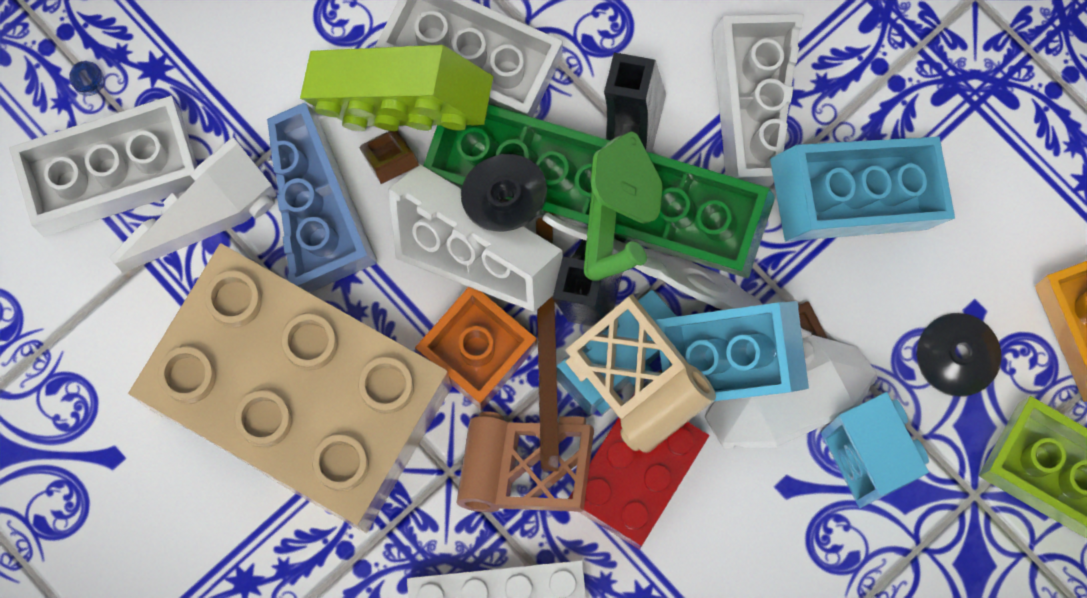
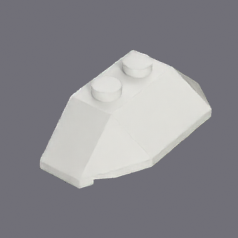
(836, 381)

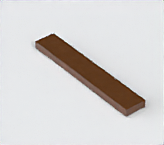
(547, 372)

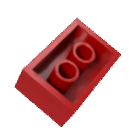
(634, 487)

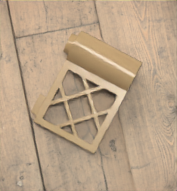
(660, 406)

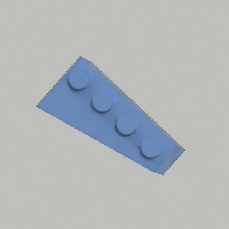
(317, 213)

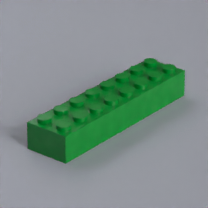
(701, 211)

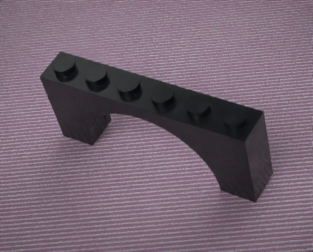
(634, 105)

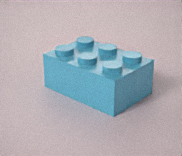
(742, 349)
(875, 449)

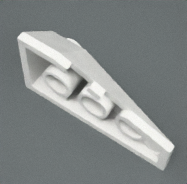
(224, 195)

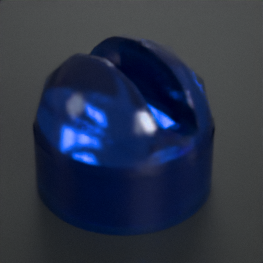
(94, 73)

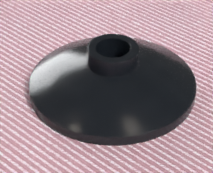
(502, 178)
(940, 363)

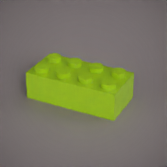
(397, 87)
(1043, 463)

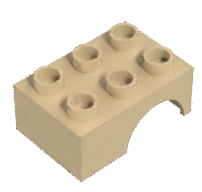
(293, 387)

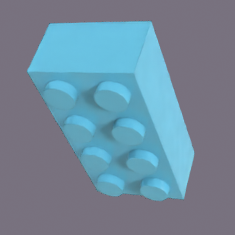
(861, 188)

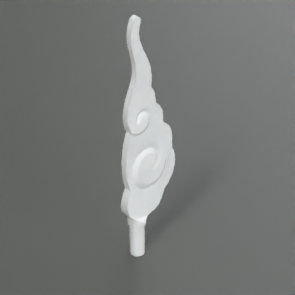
(680, 274)

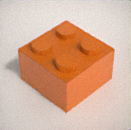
(477, 346)

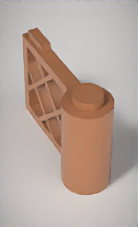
(491, 468)

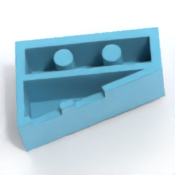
(626, 357)

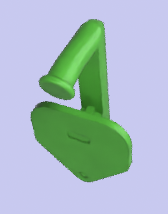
(621, 183)

